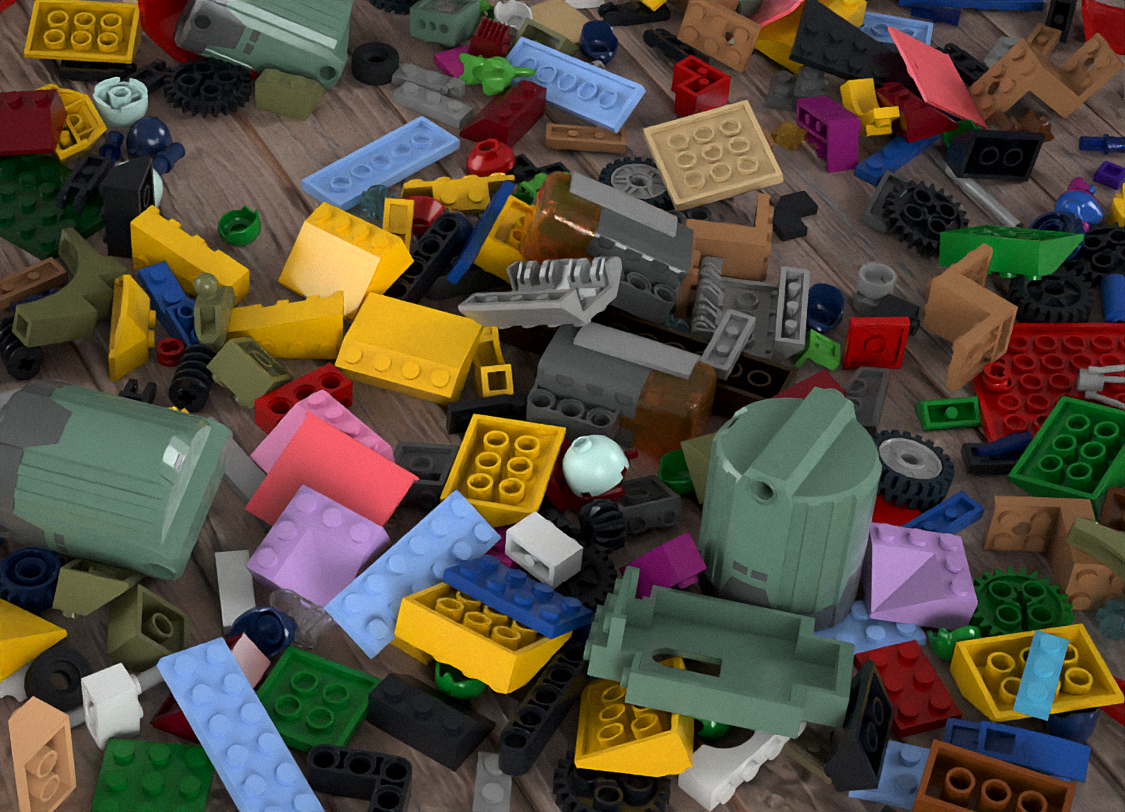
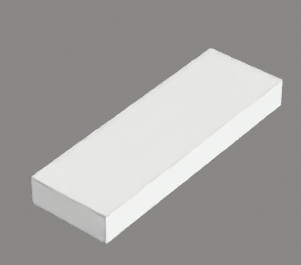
(234, 585)

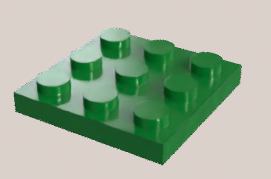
(315, 699)
(153, 777)

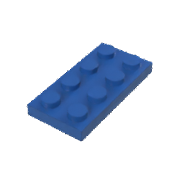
(518, 596)

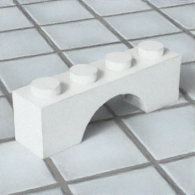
(720, 771)

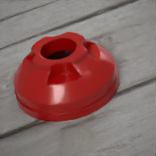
(490, 158)
(425, 212)

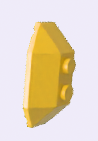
(81, 126)
(130, 328)

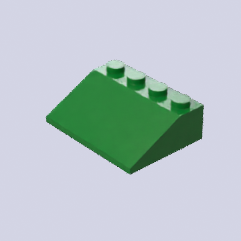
(1015, 248)
(1075, 454)

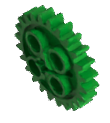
(1036, 603)

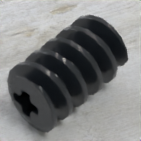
(19, 360)
(192, 378)

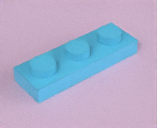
(1041, 675)

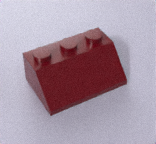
(508, 114)
(917, 118)
(30, 121)
(251, 661)

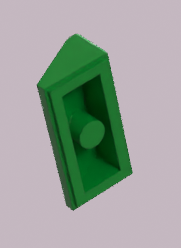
(948, 413)

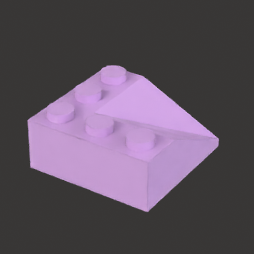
(317, 548)
(917, 577)

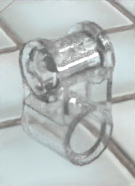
(304, 614)

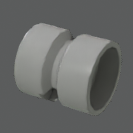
(873, 285)

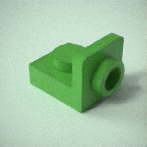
(820, 350)

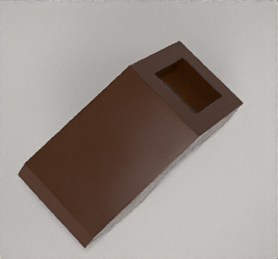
(1027, 123)

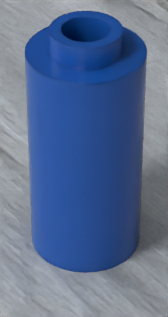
(1113, 298)

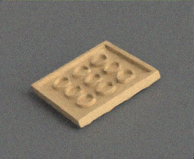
(712, 155)

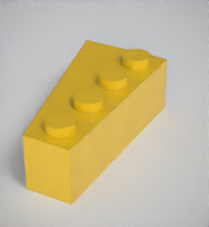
(293, 329)

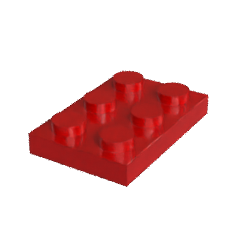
(913, 688)

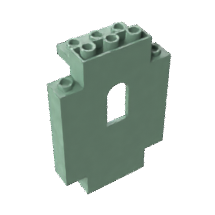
(768, 659)

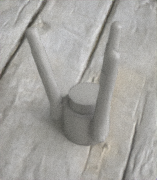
(1093, 379)

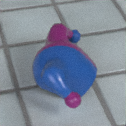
(1081, 202)

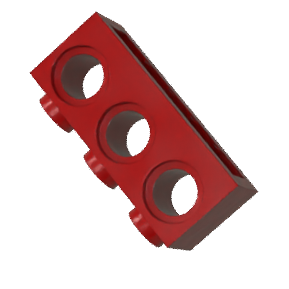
(276, 404)

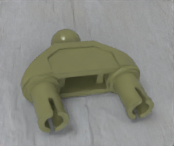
(212, 310)

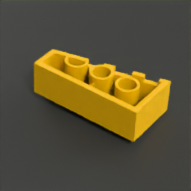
(187, 256)

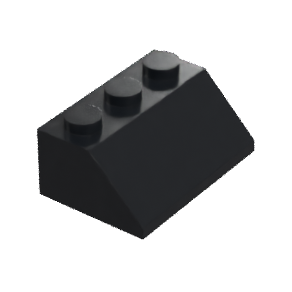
(994, 154)
(126, 195)
(427, 719)
(861, 746)

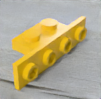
(465, 194)

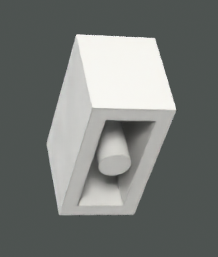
(543, 550)
(111, 704)

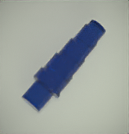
(1005, 444)

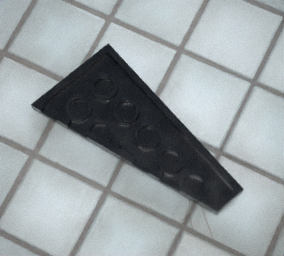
(843, 50)

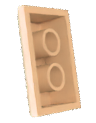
(41, 756)

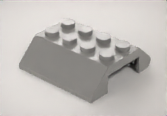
(560, 299)
(777, 307)

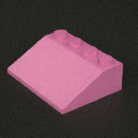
(327, 409)

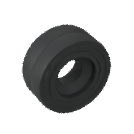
(374, 63)
(62, 661)

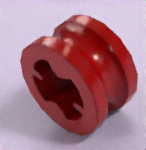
(169, 351)
(995, 376)

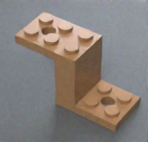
(706, 26)
(1059, 87)
(740, 246)
(969, 316)
(1047, 526)

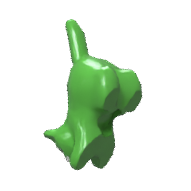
(492, 73)

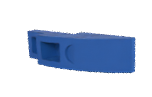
(170, 302)
(1021, 747)

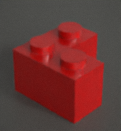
(698, 86)

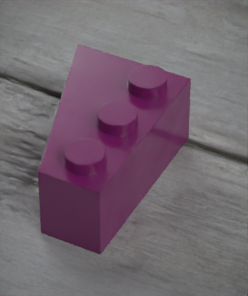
(831, 130)
(668, 566)

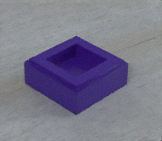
(1110, 175)

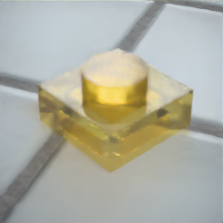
(789, 135)

